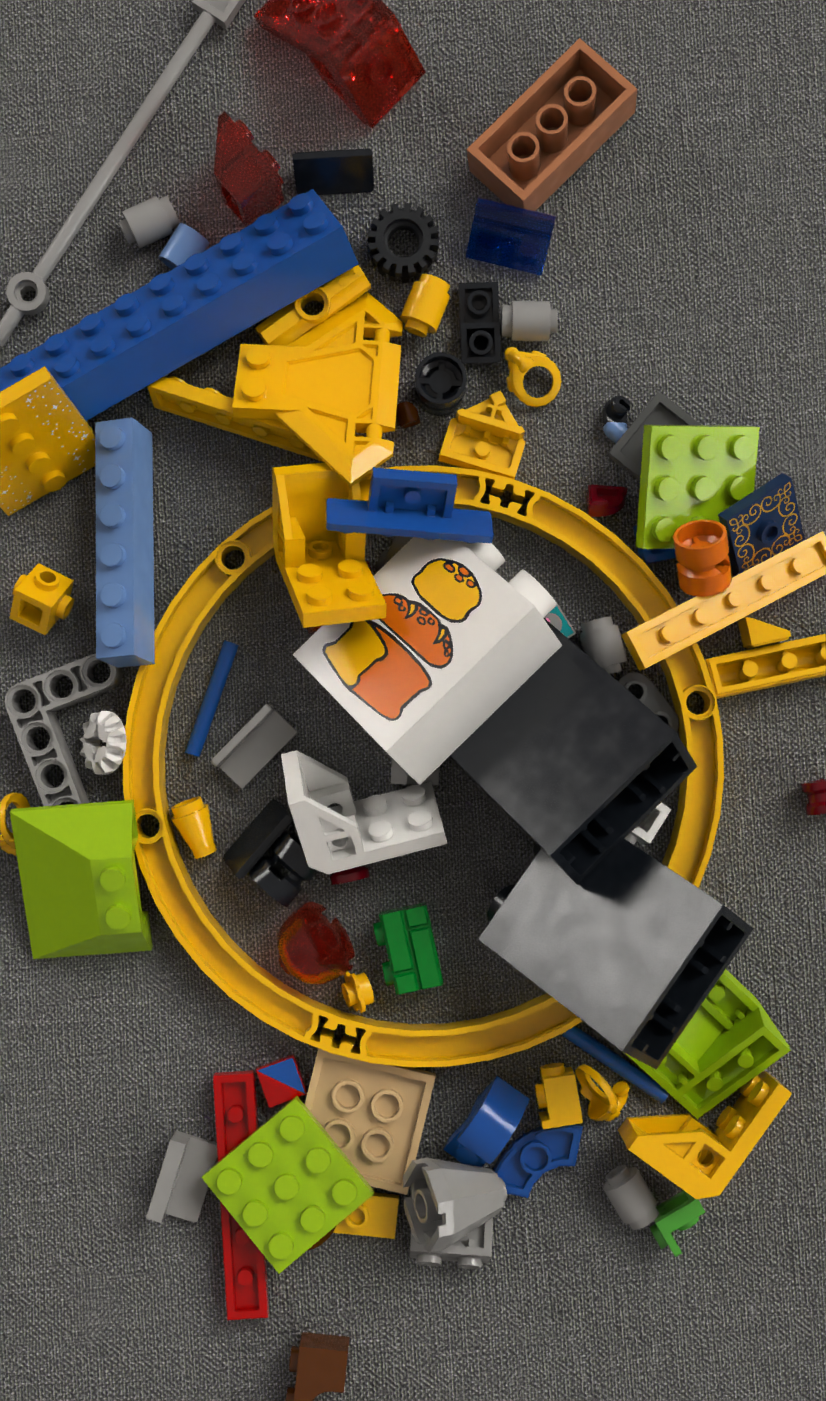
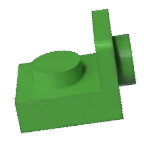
(675, 1213)

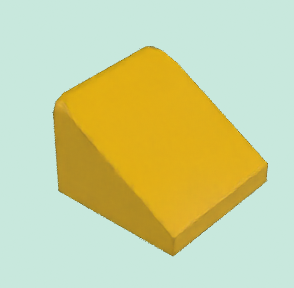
(758, 633)

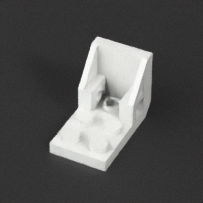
(360, 829)

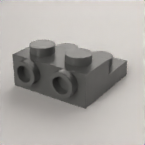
(659, 411)

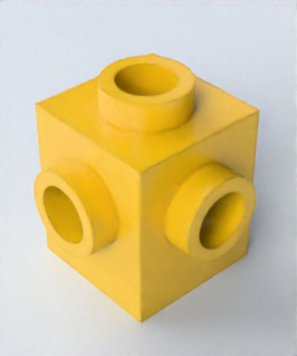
(41, 599)

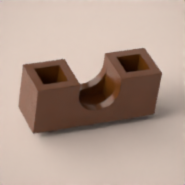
(318, 1366)

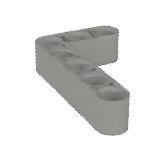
(43, 716)

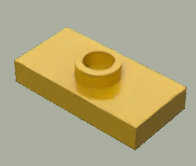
(373, 1218)

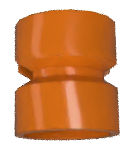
(702, 557)

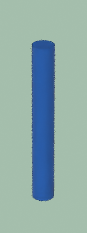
(211, 698)
(616, 1063)

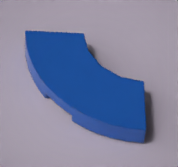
(536, 1154)

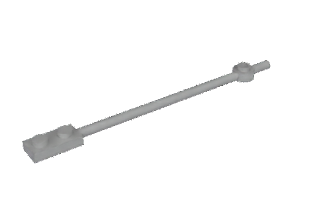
(211, 12)

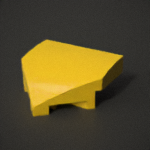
(484, 438)

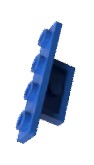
(410, 506)

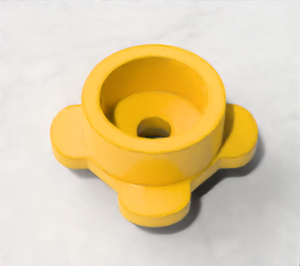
(357, 991)

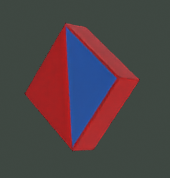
(281, 1080)

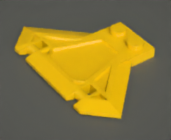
(330, 386)

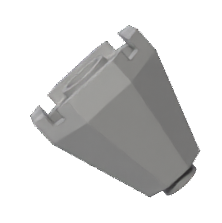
(449, 1200)

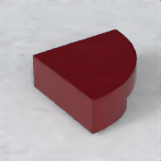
(605, 500)

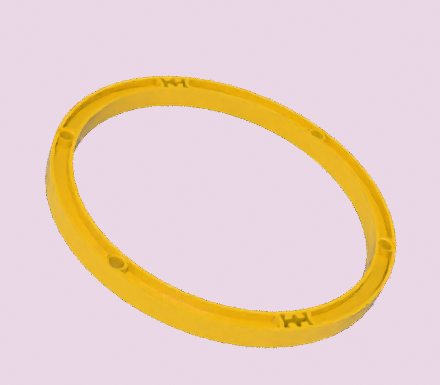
(206, 939)

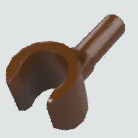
(407, 415)

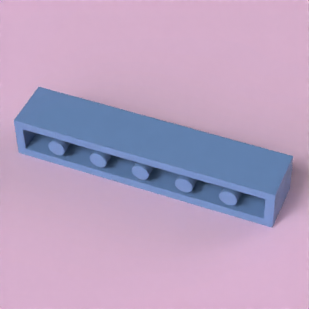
(124, 543)

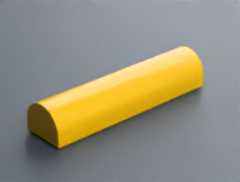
(768, 666)

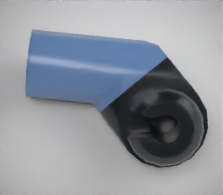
(615, 417)

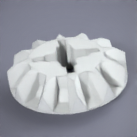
(110, 729)

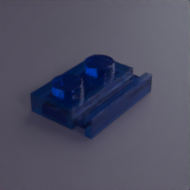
(510, 236)

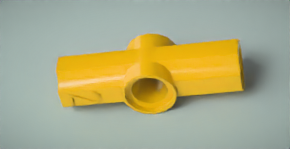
(293, 322)

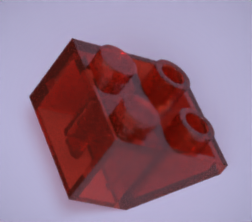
(244, 174)

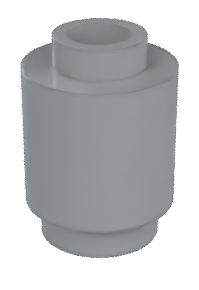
(149, 221)
(528, 320)
(603, 643)
(630, 1197)

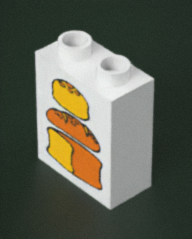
(442, 656)

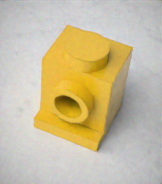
(559, 1096)

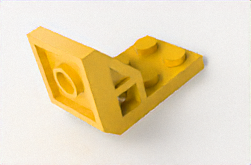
(321, 566)
(694, 1154)

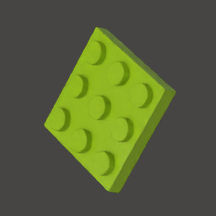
(691, 476)
(288, 1184)

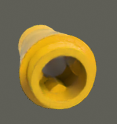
(195, 826)

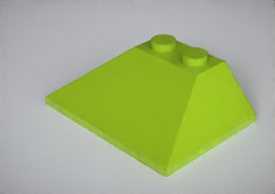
(80, 879)
(719, 1048)

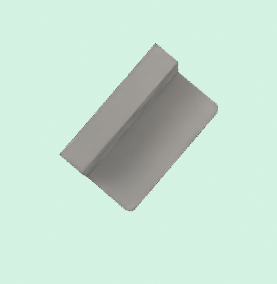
(254, 746)
(179, 1185)

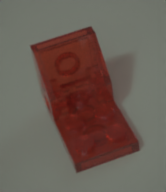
(352, 47)

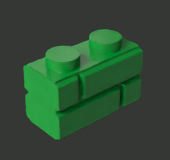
(409, 948)

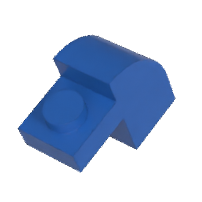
(488, 1124)

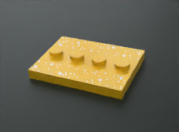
(40, 441)

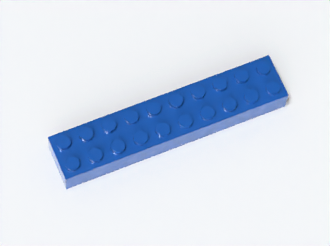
(192, 306)

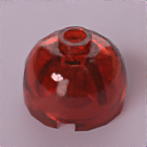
(313, 946)

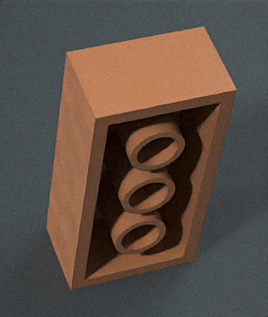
(552, 128)

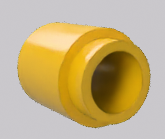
(425, 305)

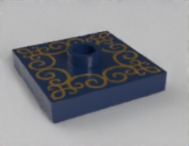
(762, 524)

